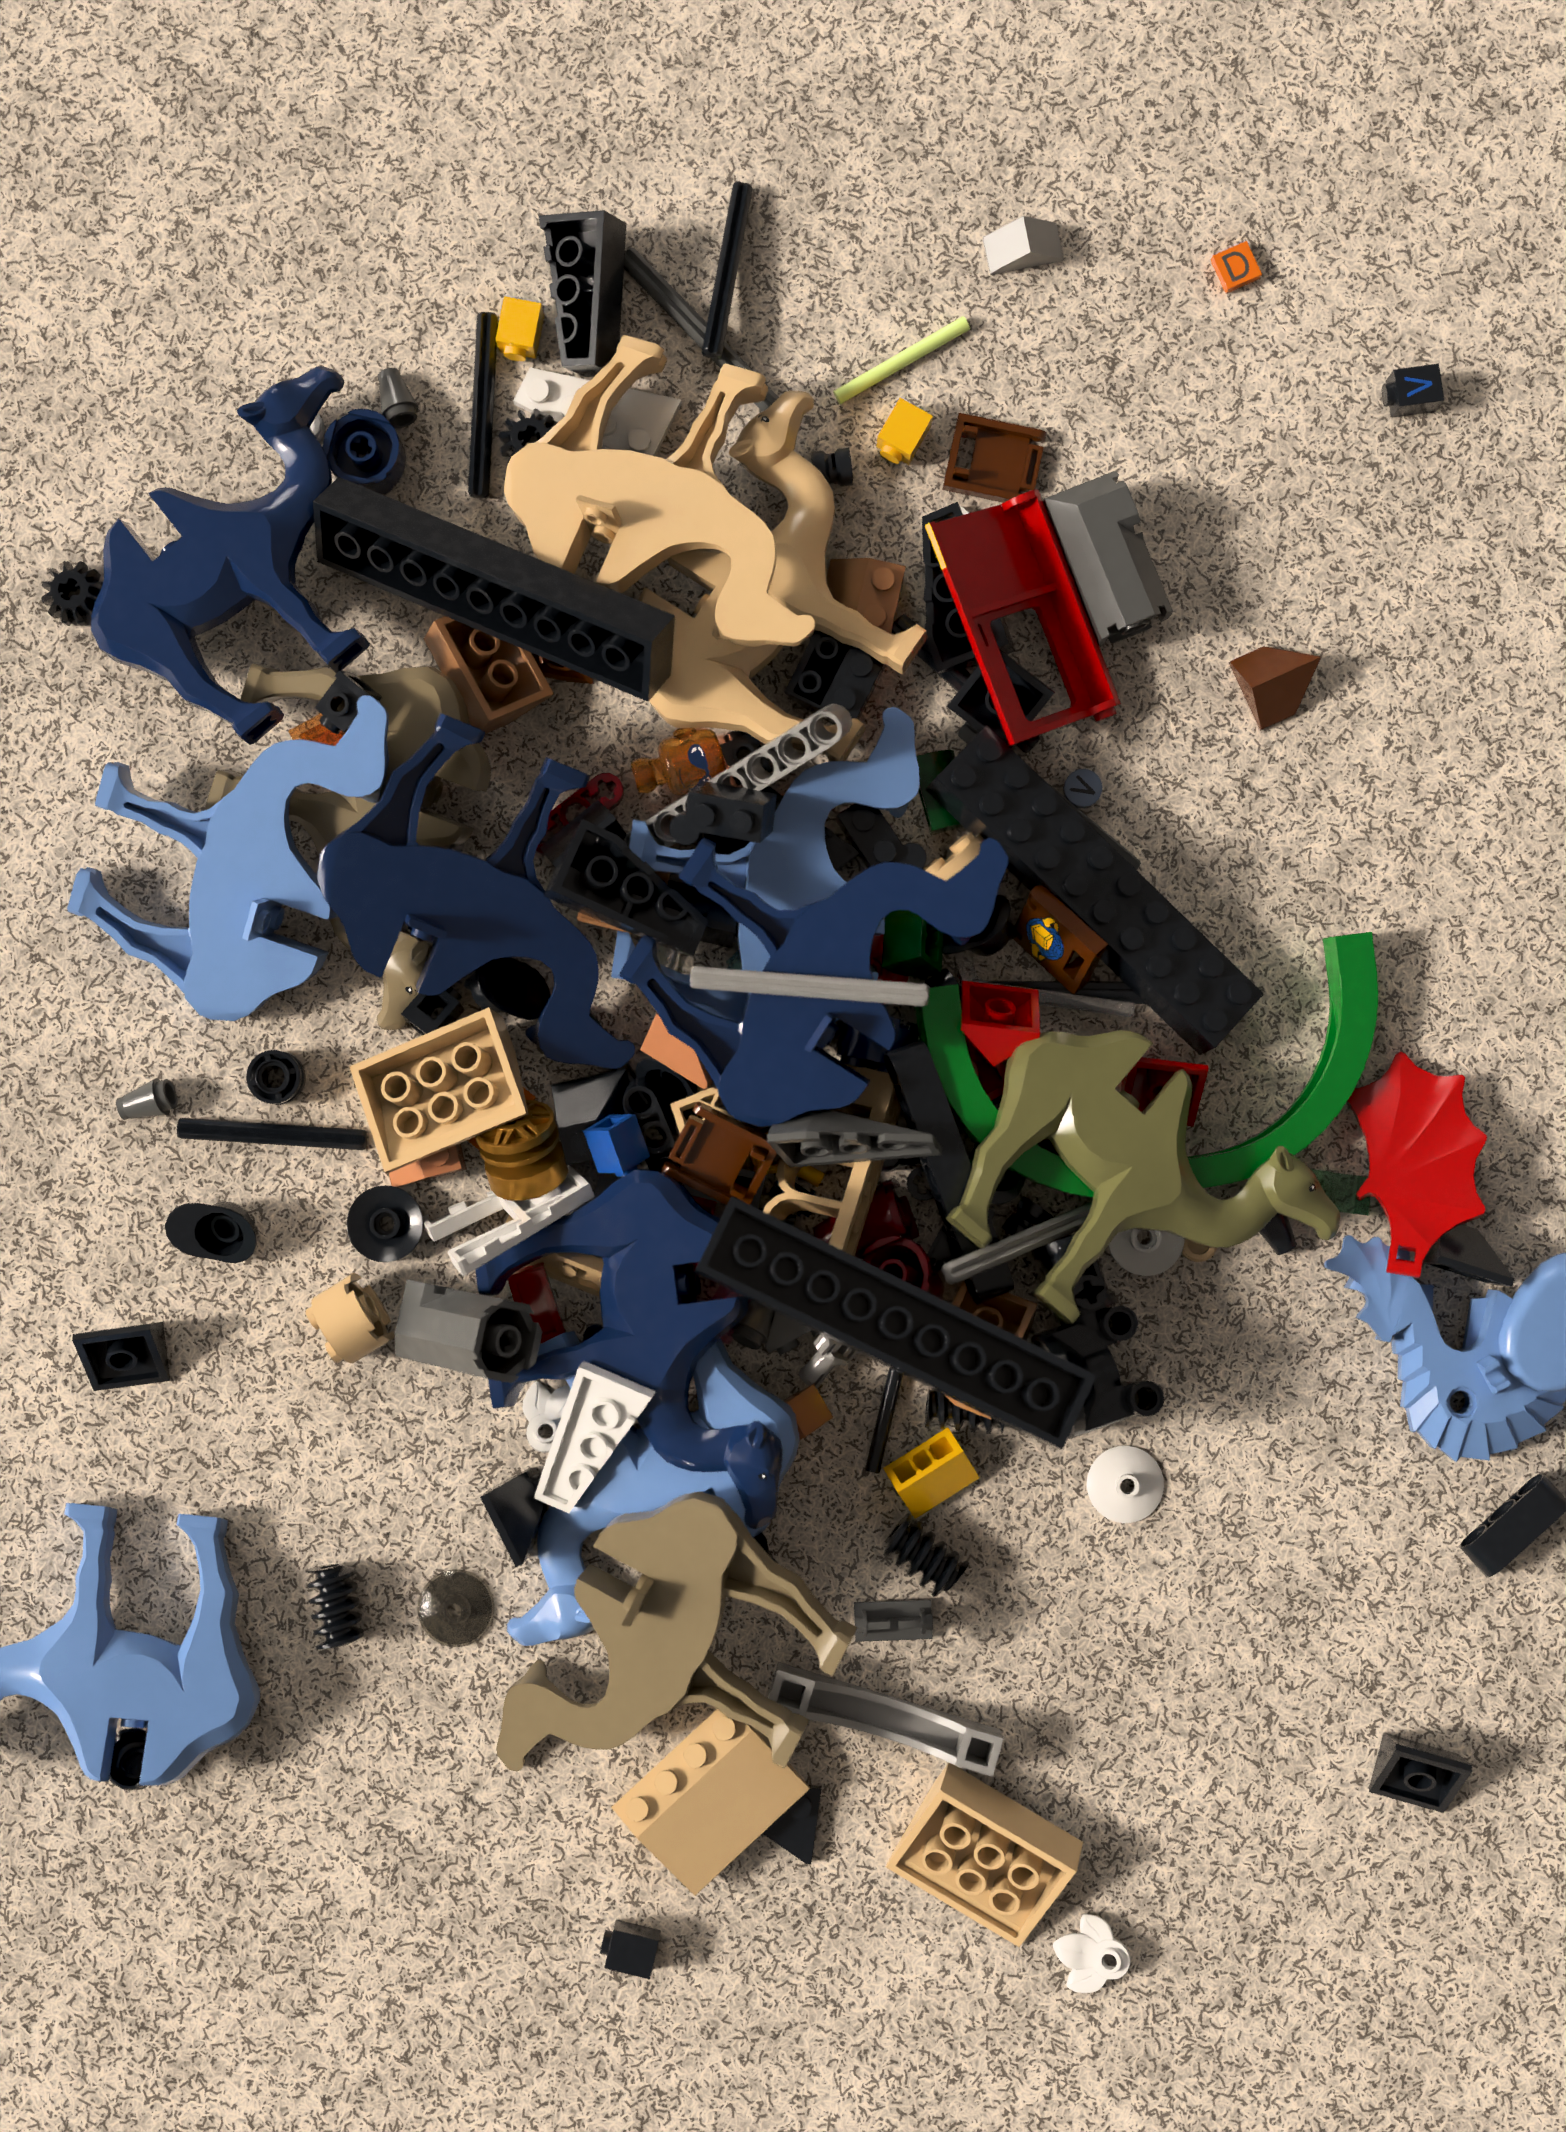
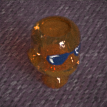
(682, 762)

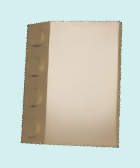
(440, 1089)
(709, 1799)
(985, 1855)

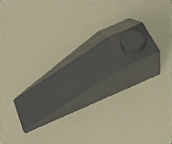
(837, 1138)

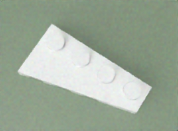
(635, 423)
(591, 1427)

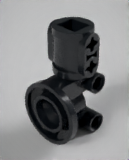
(1087, 1344)

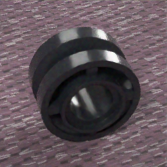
(258, 1074)

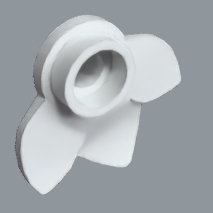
(542, 1410)
(1086, 1952)

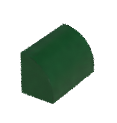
(930, 766)
(911, 945)

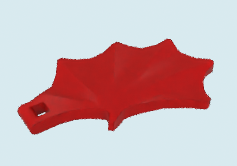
(1418, 1157)

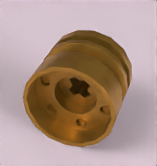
(524, 1155)

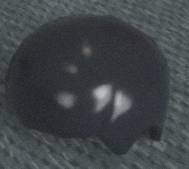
(128, 1759)

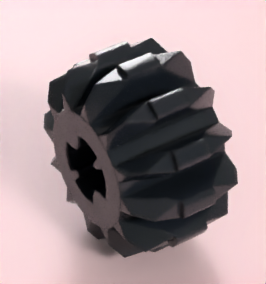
(523, 430)
(71, 580)

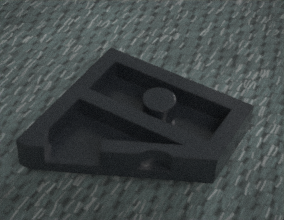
(797, 1826)

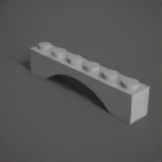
(914, 1725)

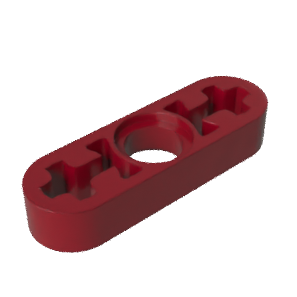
(577, 798)

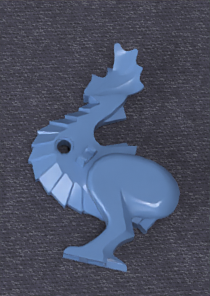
(1508, 1359)

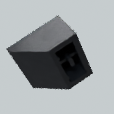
(834, 675)

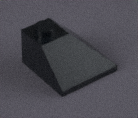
(583, 1103)
(1469, 1255)
(516, 1513)

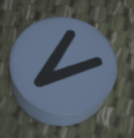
(1082, 788)

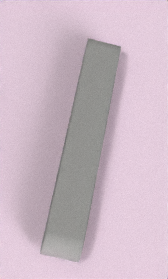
(752, 773)

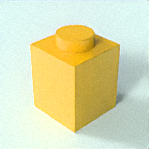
(519, 328)
(903, 432)

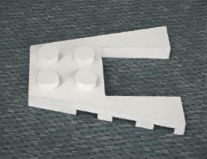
(527, 1215)

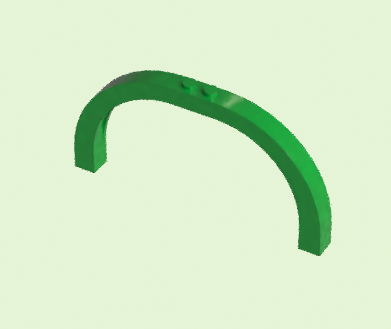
(1343, 1058)

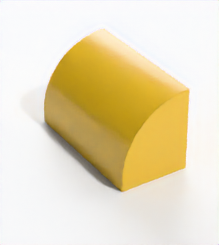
(931, 1473)

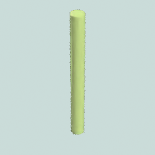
(901, 360)

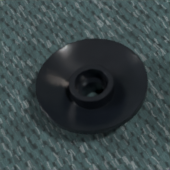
(365, 1223)

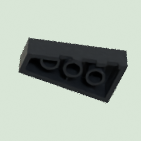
(586, 284)

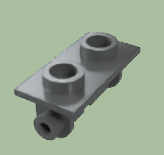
(893, 1620)

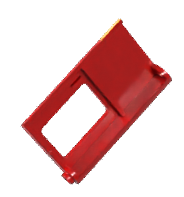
(1011, 563)

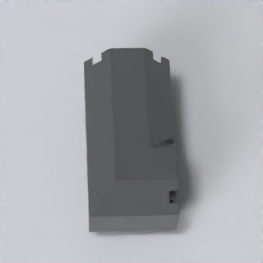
(1108, 558)
(466, 1332)

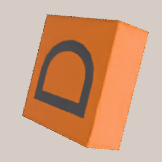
(1236, 267)

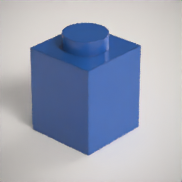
(617, 1144)

